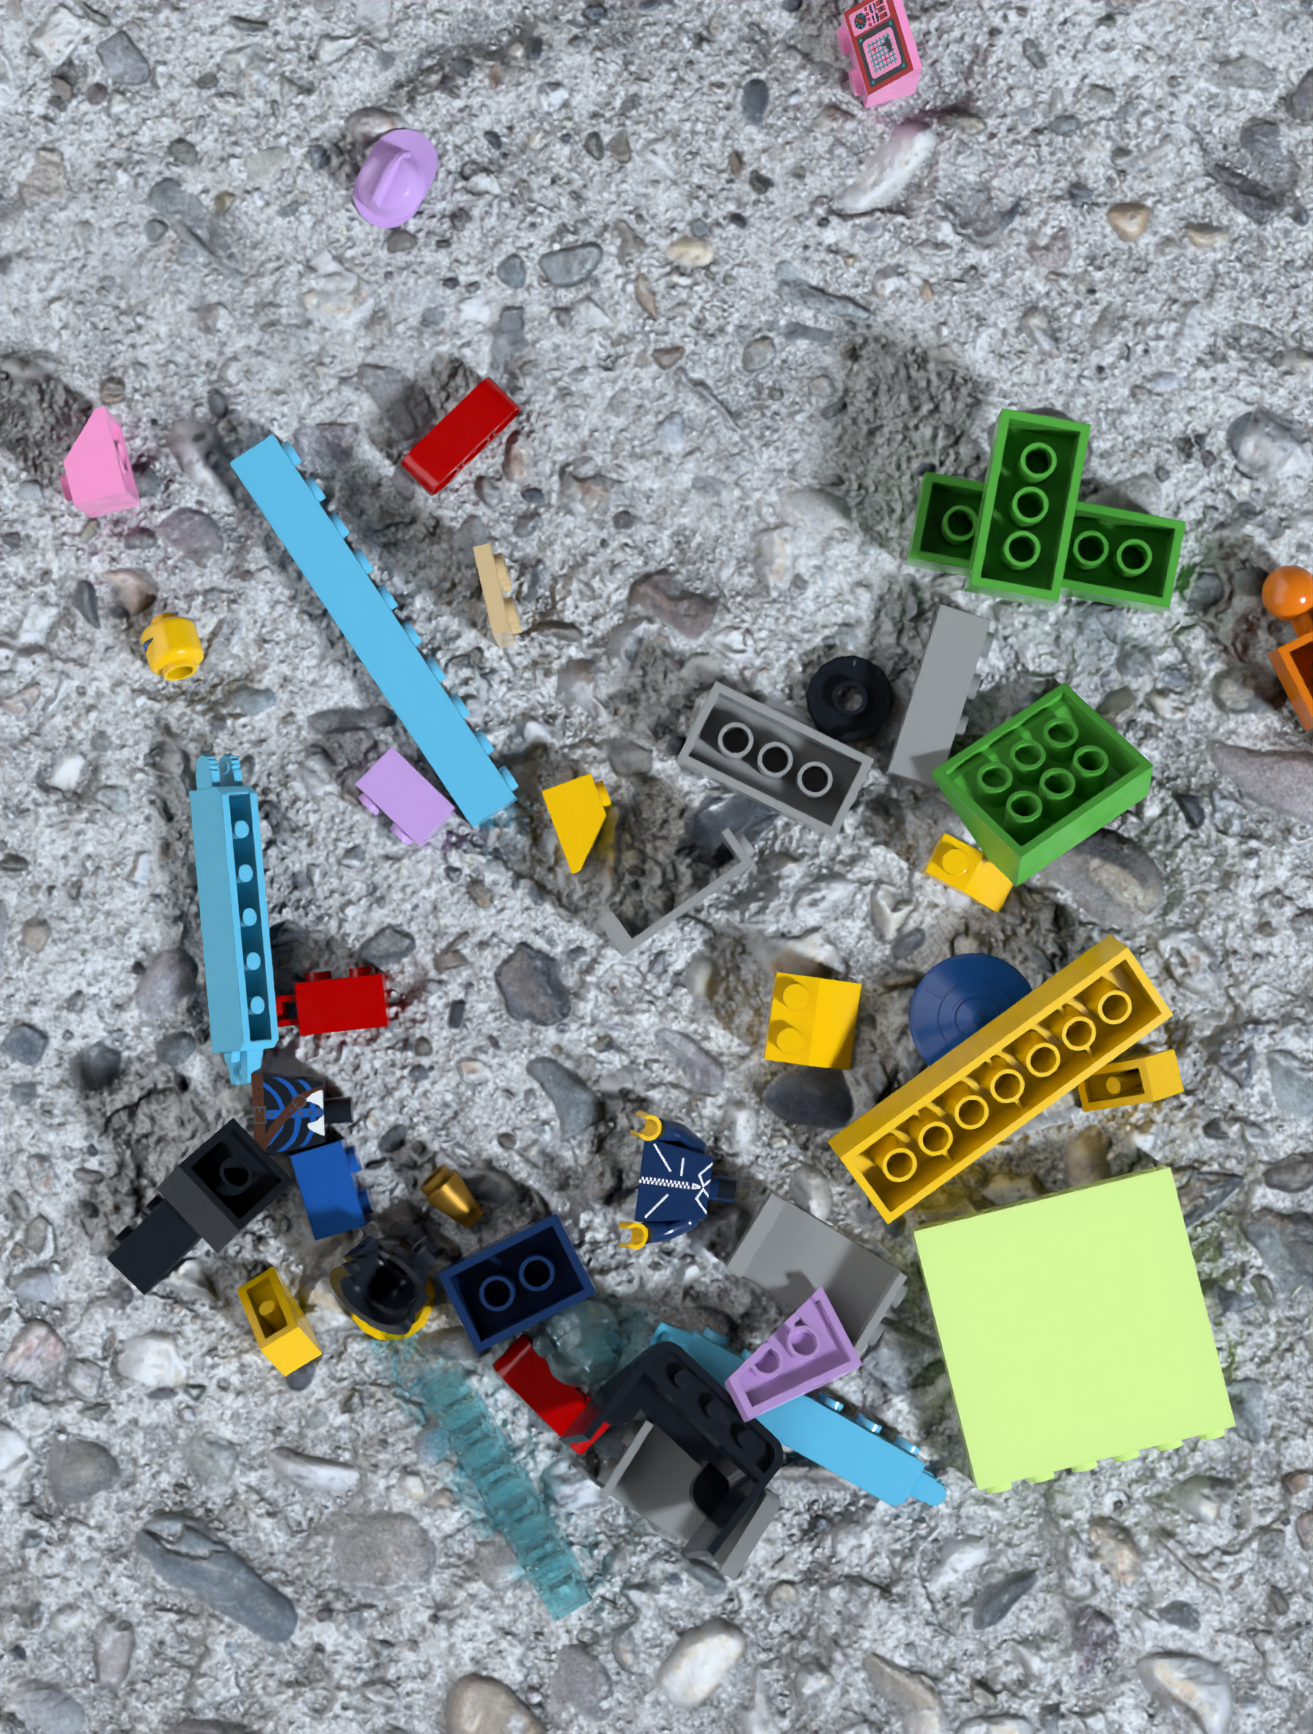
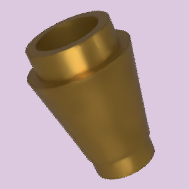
(451, 1196)

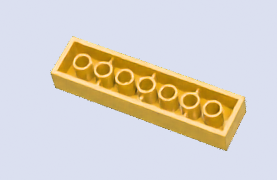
(1000, 1077)

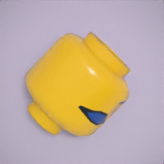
(172, 646)

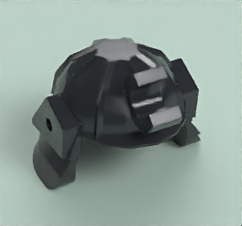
(385, 1281)

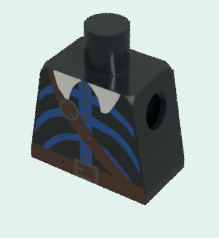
(294, 1111)

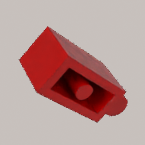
(339, 1003)

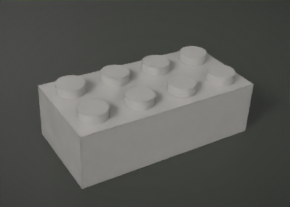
(774, 760)

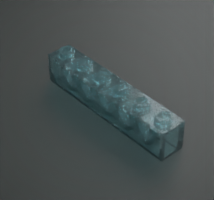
(507, 1491)

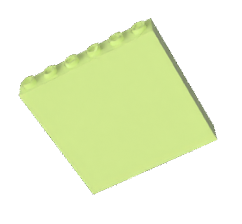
(1073, 1328)

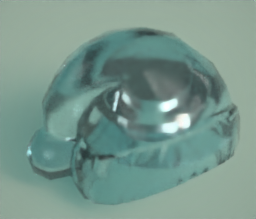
(582, 1344)

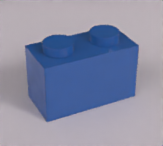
(332, 1188)

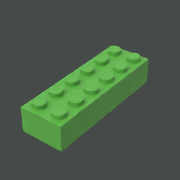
(1110, 557)

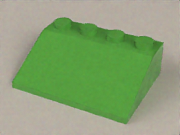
(1043, 783)

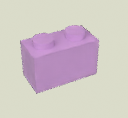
(405, 798)

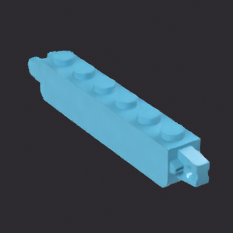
(233, 916)
(820, 1428)

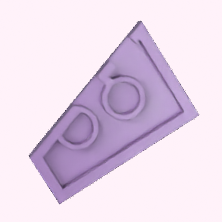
(794, 1360)

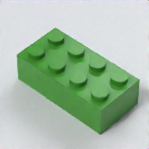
(1027, 507)

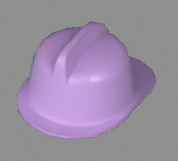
(395, 178)

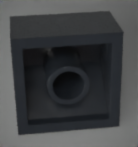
(224, 1185)

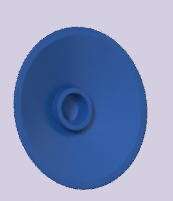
(961, 999)

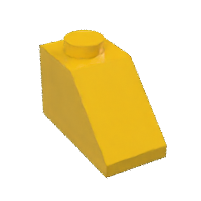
(577, 816)
(967, 872)
(1132, 1081)
(278, 1322)

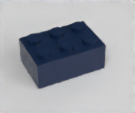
(517, 1281)

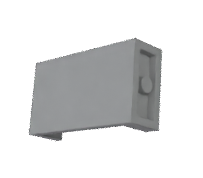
(739, 848)
(798, 1254)
(655, 1482)

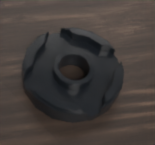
(854, 673)

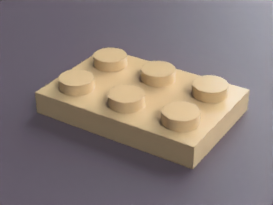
(495, 582)

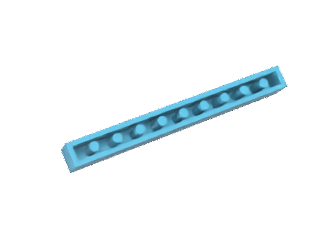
(374, 631)

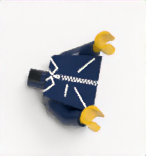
(673, 1183)

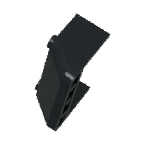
(702, 1421)

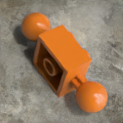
(1289, 597)

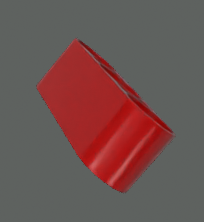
(460, 436)
(549, 1398)

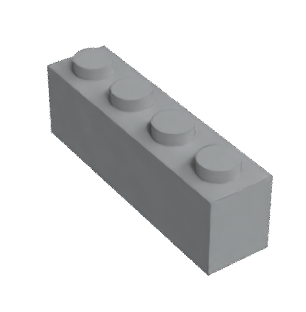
(939, 695)

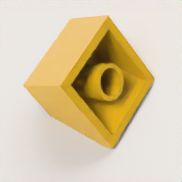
(811, 1021)

